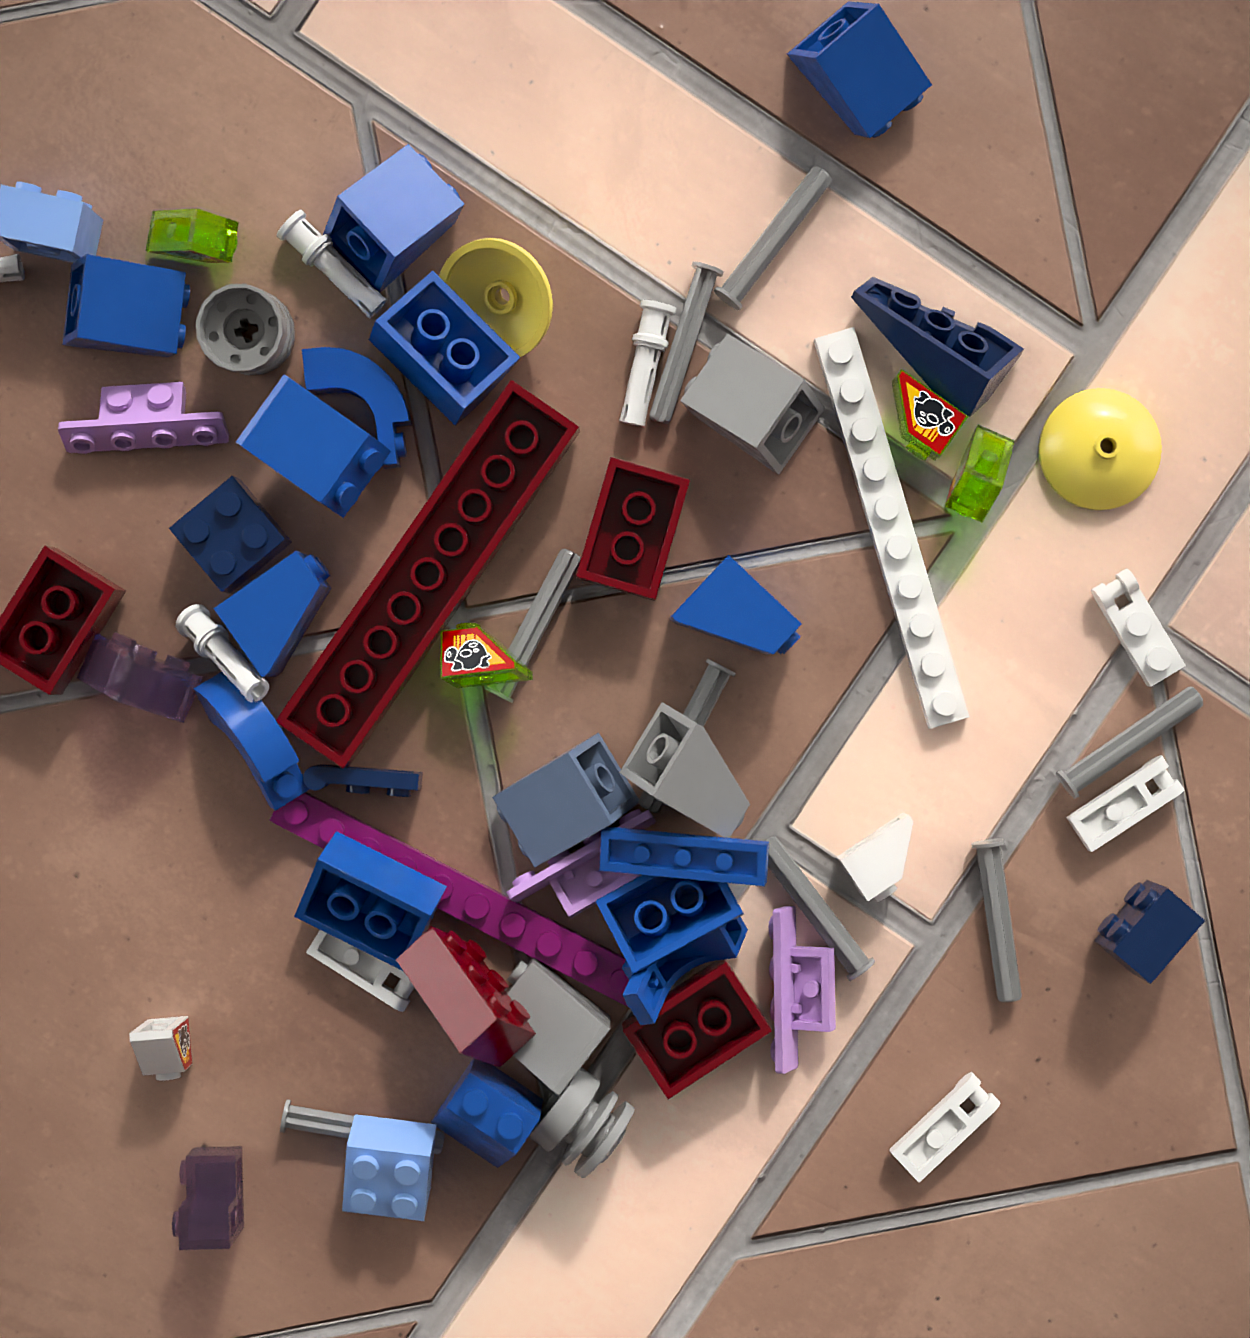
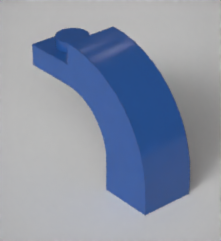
(344, 371)
(256, 738)
(649, 987)

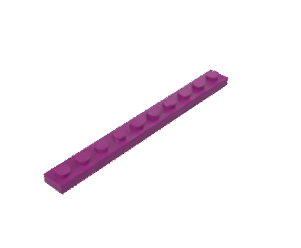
(469, 898)

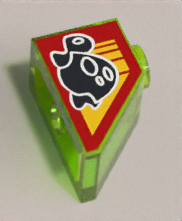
(192, 235)
(924, 417)
(980, 474)
(478, 659)

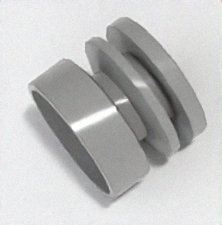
(227, 315)
(582, 1123)

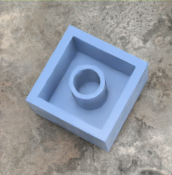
(48, 224)
(388, 1167)

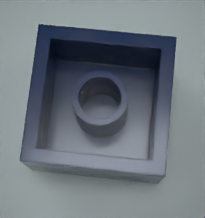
(230, 535)
(1148, 929)

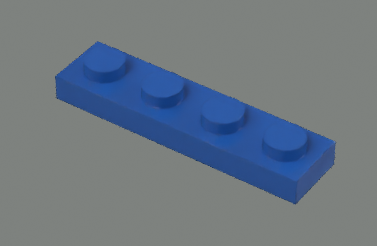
(684, 856)

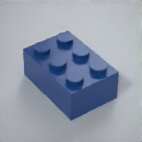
(368, 899)

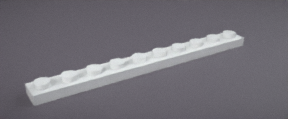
(891, 528)

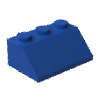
(443, 347)
(664, 914)

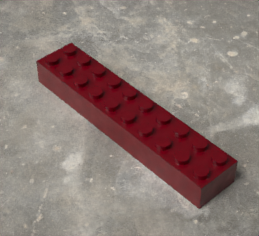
(428, 574)

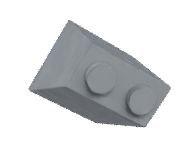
(753, 402)
(685, 771)
(564, 1023)

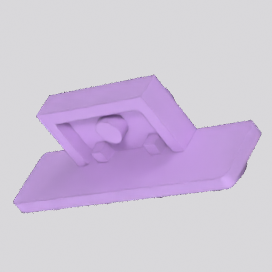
(141, 419)
(577, 875)
(801, 989)

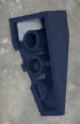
(948, 355)

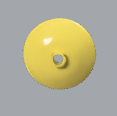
(479, 274)
(1073, 455)

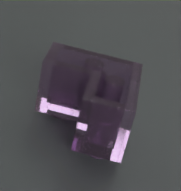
(138, 678)
(215, 1199)

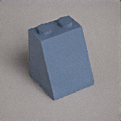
(566, 800)

